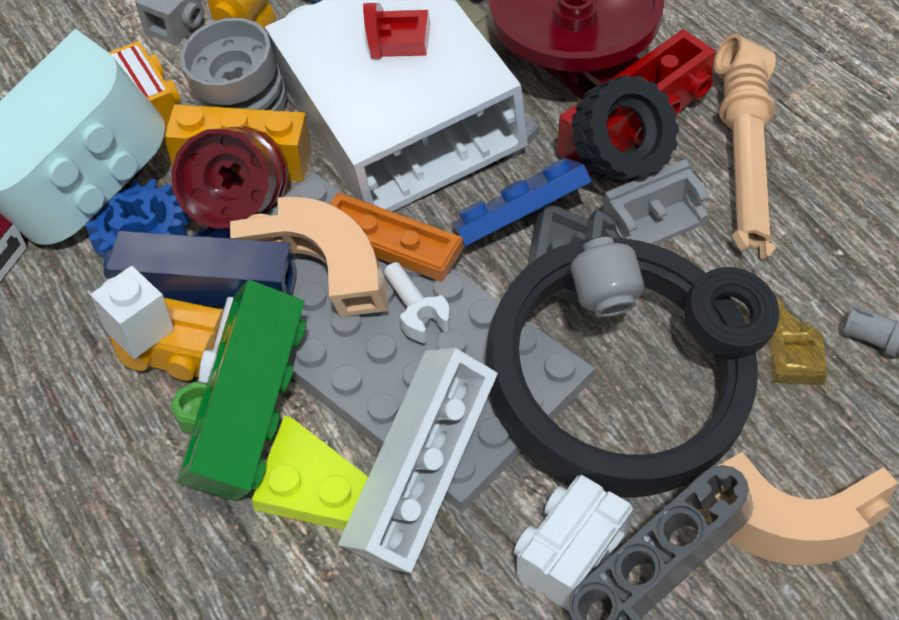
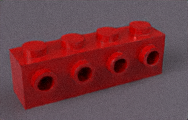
(679, 68)

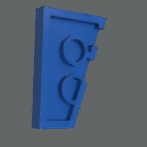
(520, 199)

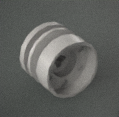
(233, 66)

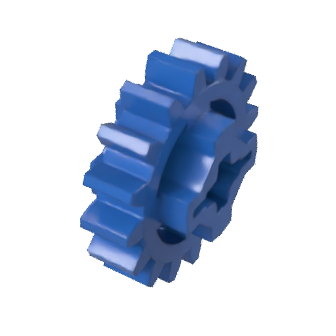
(137, 210)

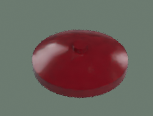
(576, 32)

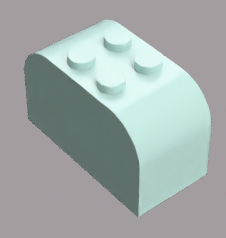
(71, 139)

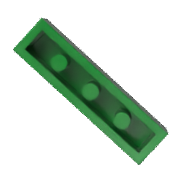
(242, 392)

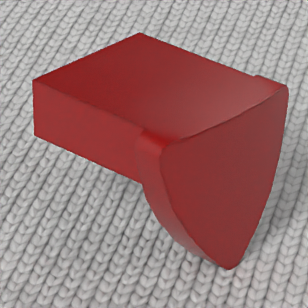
(396, 31)

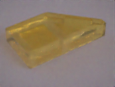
(797, 352)

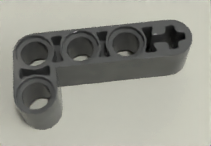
(653, 546)

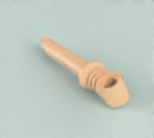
(747, 112)

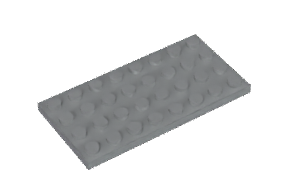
(367, 361)

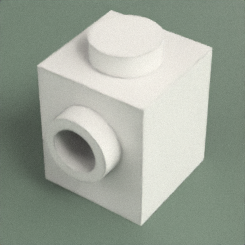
(132, 311)

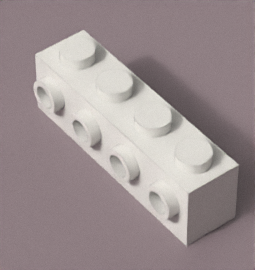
(418, 459)

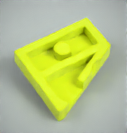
(307, 479)

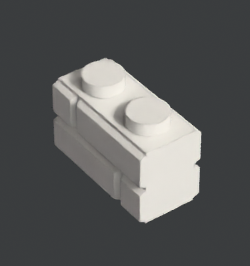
(573, 539)

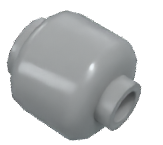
(607, 277)

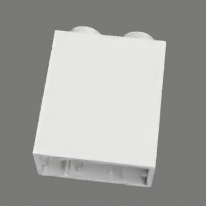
(399, 120)

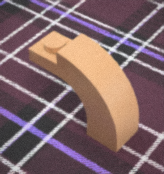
(332, 236)
(808, 530)

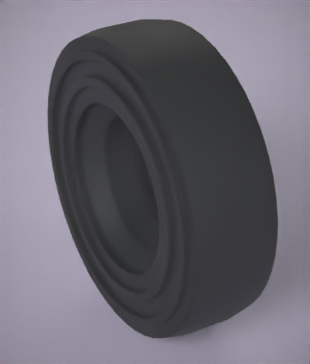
(722, 338)

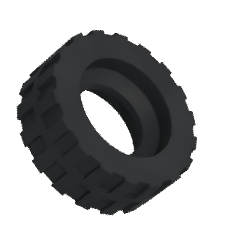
(657, 125)

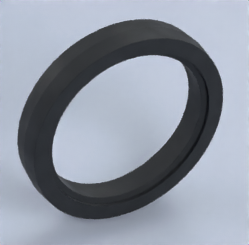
(569, 457)

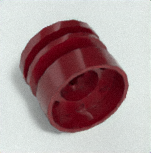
(207, 184)

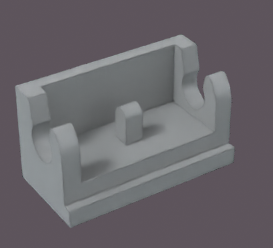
(658, 205)

